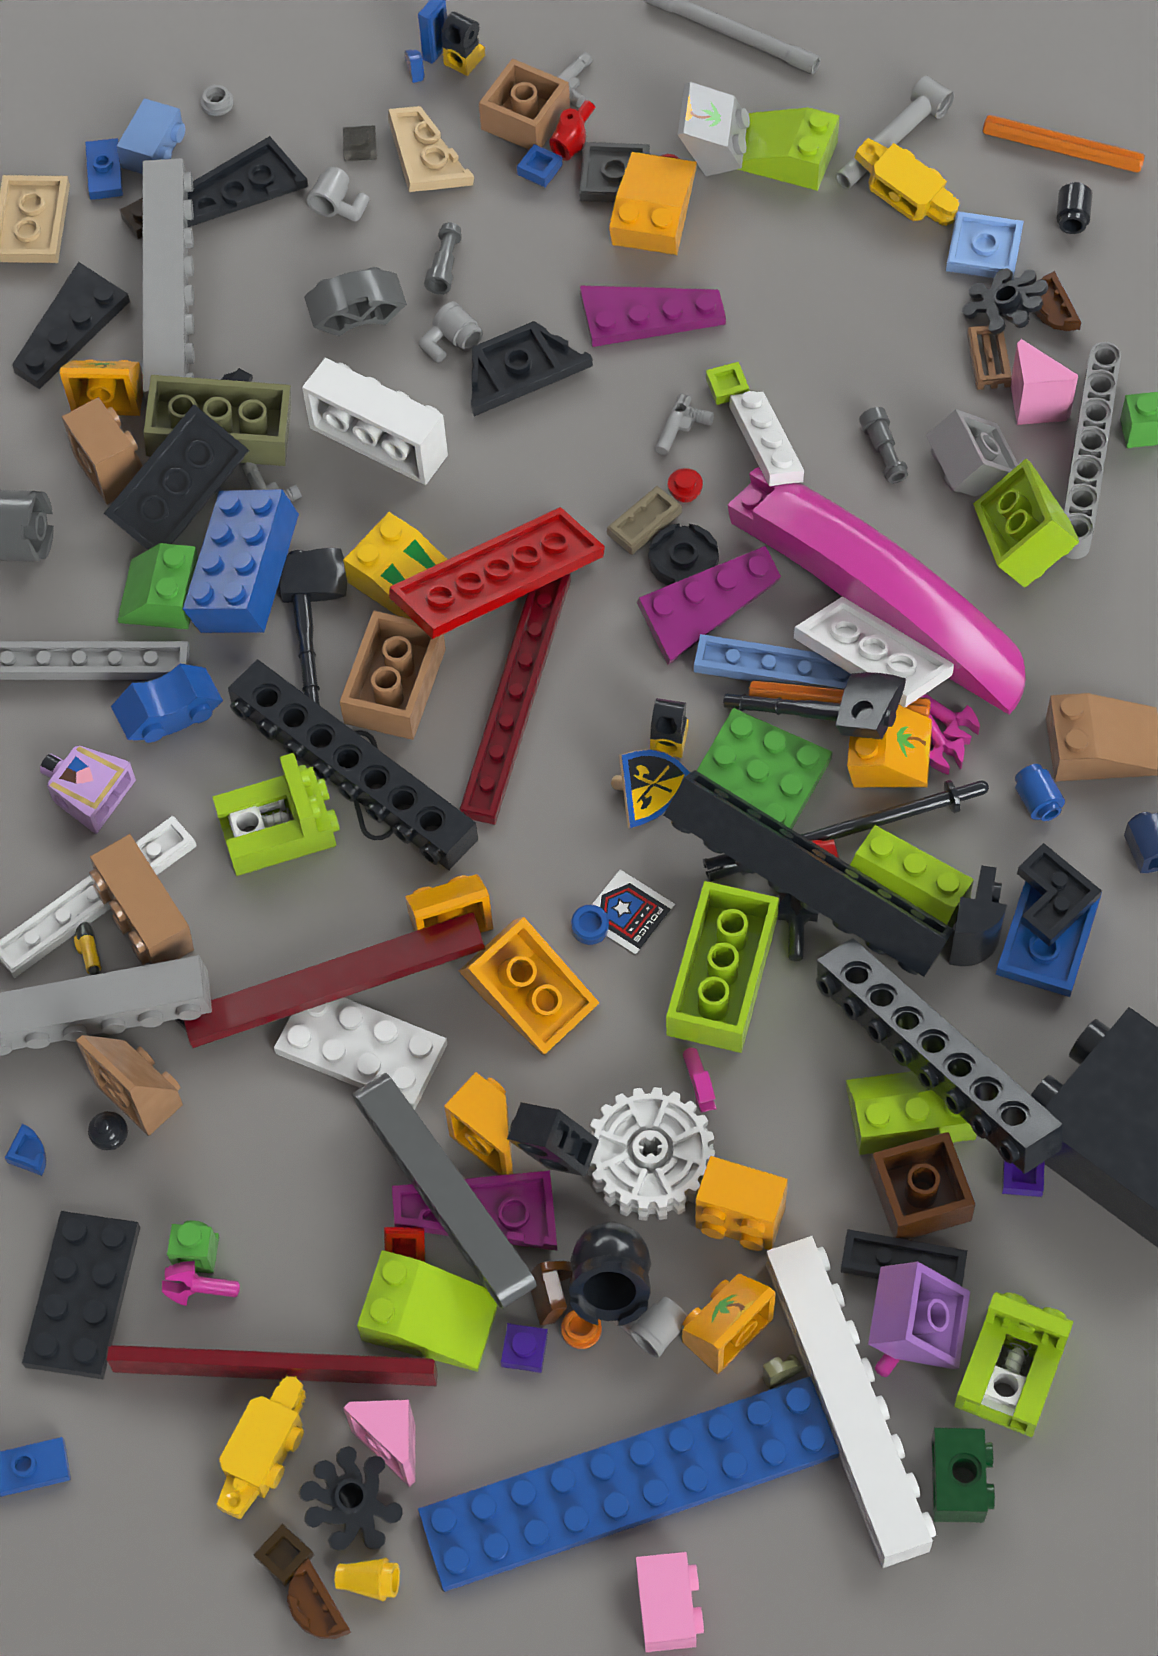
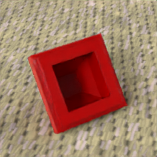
(405, 1241)

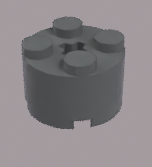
(24, 525)

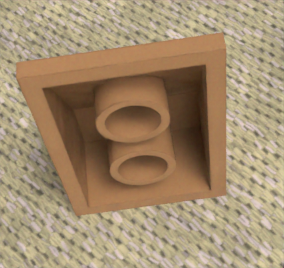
(1101, 737)
(131, 1081)

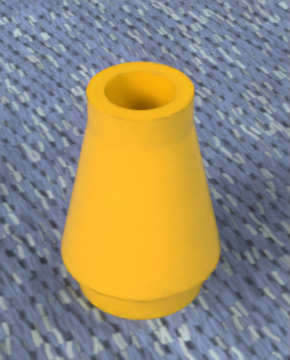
(369, 1578)

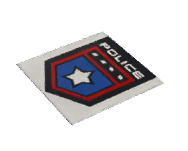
(632, 910)

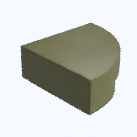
(778, 1371)

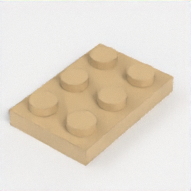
(32, 217)

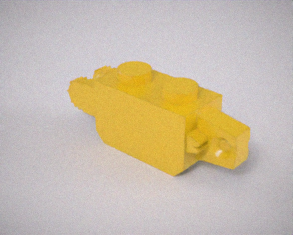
(907, 183)
(260, 1445)

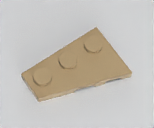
(423, 154)

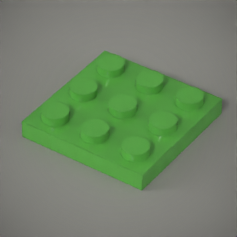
(765, 766)

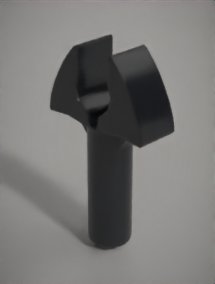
(796, 926)

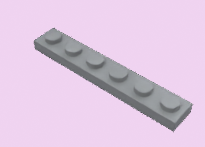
(90, 659)

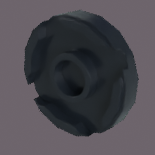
(681, 552)

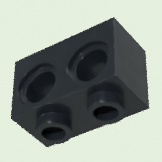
(552, 1139)

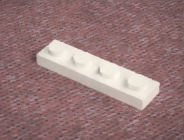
(766, 438)

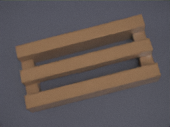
(992, 378)

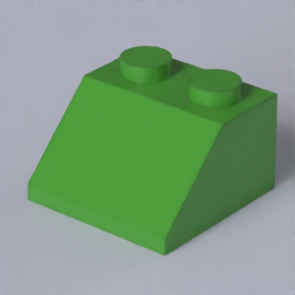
(159, 587)

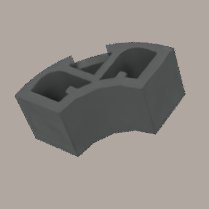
(355, 300)

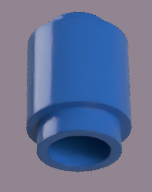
(1039, 792)

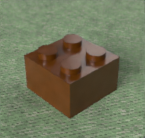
(922, 1187)

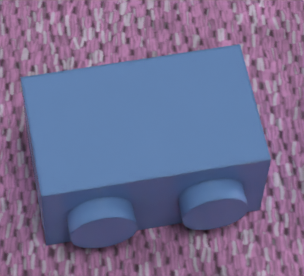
(150, 135)

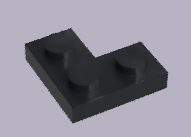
(1064, 893)

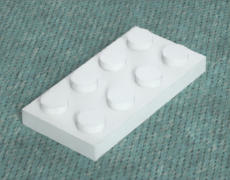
(867, 644)
(361, 1045)

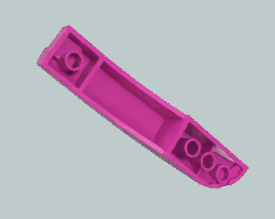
(883, 581)

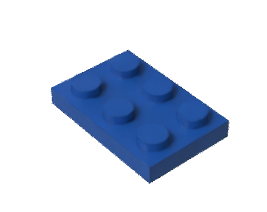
(1033, 961)

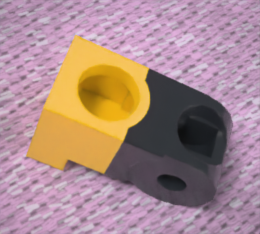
(461, 40)
(670, 725)

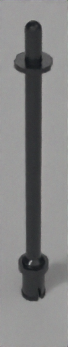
(949, 797)

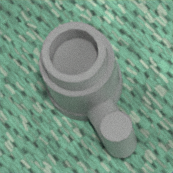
(330, 191)
(455, 326)
(656, 1327)

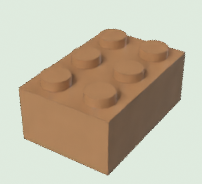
(391, 676)
(140, 903)

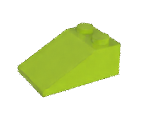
(791, 145)
(1024, 524)
(426, 1312)

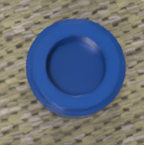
(590, 924)

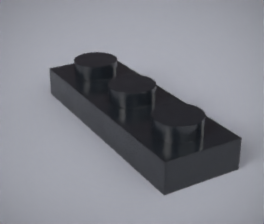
(868, 1252)

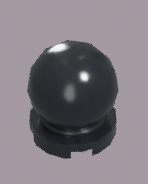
(610, 1274)

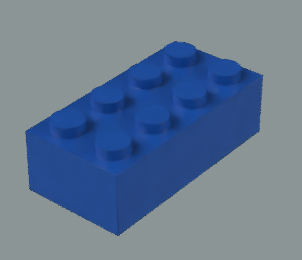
(241, 561)

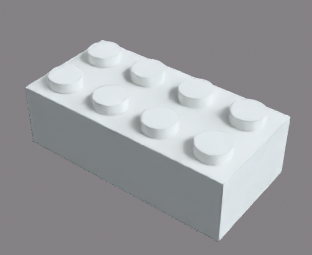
(375, 420)

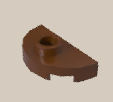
(1057, 307)
(313, 1605)

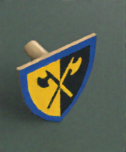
(648, 784)

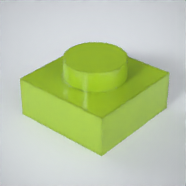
(726, 381)

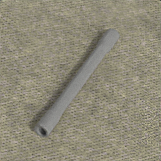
(791, 54)

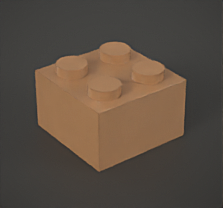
(524, 105)
(102, 448)

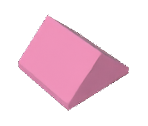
(1040, 387)
(387, 1431)

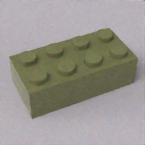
(248, 411)

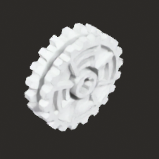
(650, 1125)

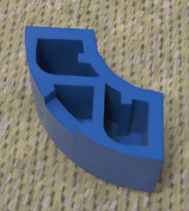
(167, 703)

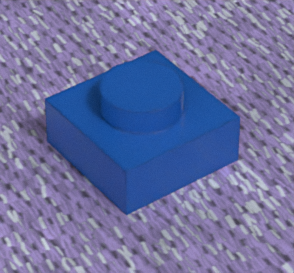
(539, 165)

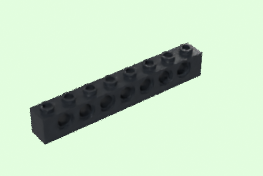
(263, 686)
(939, 1056)

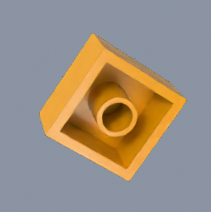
(740, 1204)

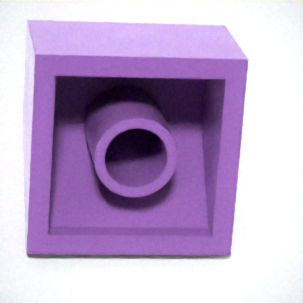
(919, 1315)

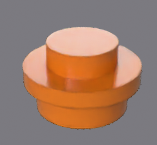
(579, 1332)

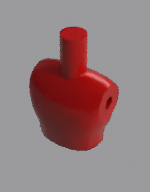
(571, 131)

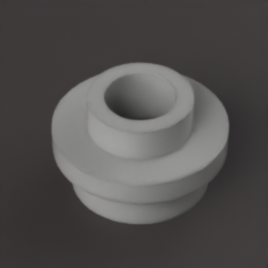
(216, 100)

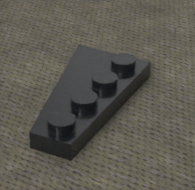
(244, 181)
(72, 320)

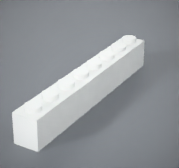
(849, 1403)

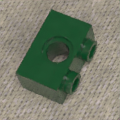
(958, 1500)

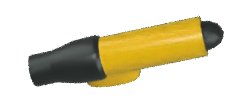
(86, 946)

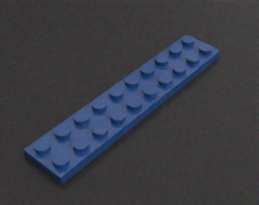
(627, 1483)

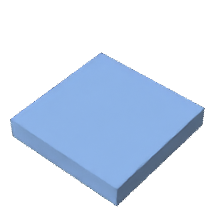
(984, 244)

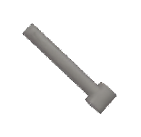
(926, 98)

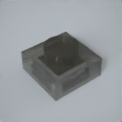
(359, 143)

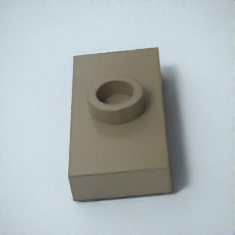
(644, 520)

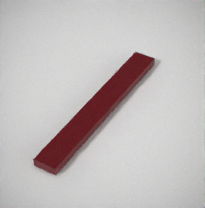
(513, 701)
(337, 979)
(272, 1365)

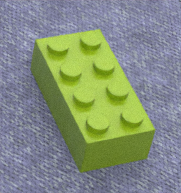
(722, 967)

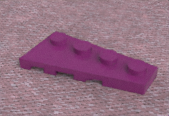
(705, 600)
(516, 1202)

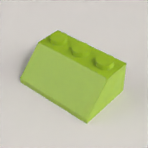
(913, 874)
(898, 1111)

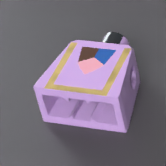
(88, 784)

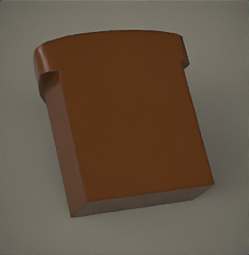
(548, 1294)

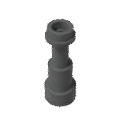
(439, 276)
(876, 425)

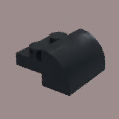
(978, 922)

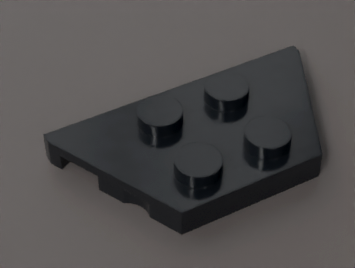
(520, 364)

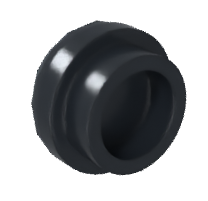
(108, 1130)

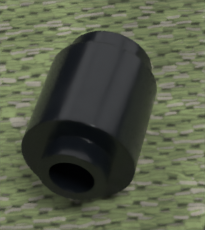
(1074, 207)

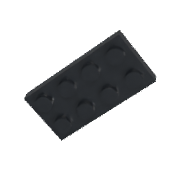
(177, 480)
(81, 1295)

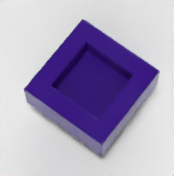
(1017, 1183)
(524, 1348)

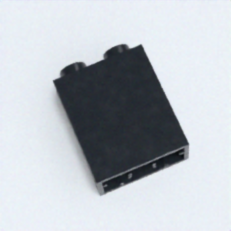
(1111, 1120)

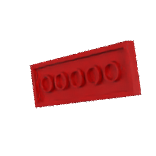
(496, 572)

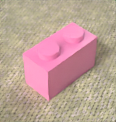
(667, 1603)

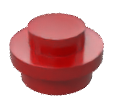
(685, 484)

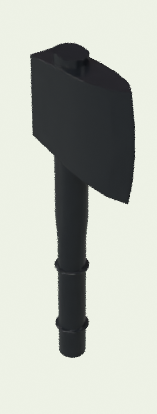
(307, 579)
(864, 711)

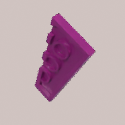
(646, 312)

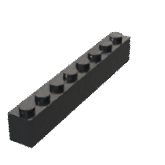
(808, 873)

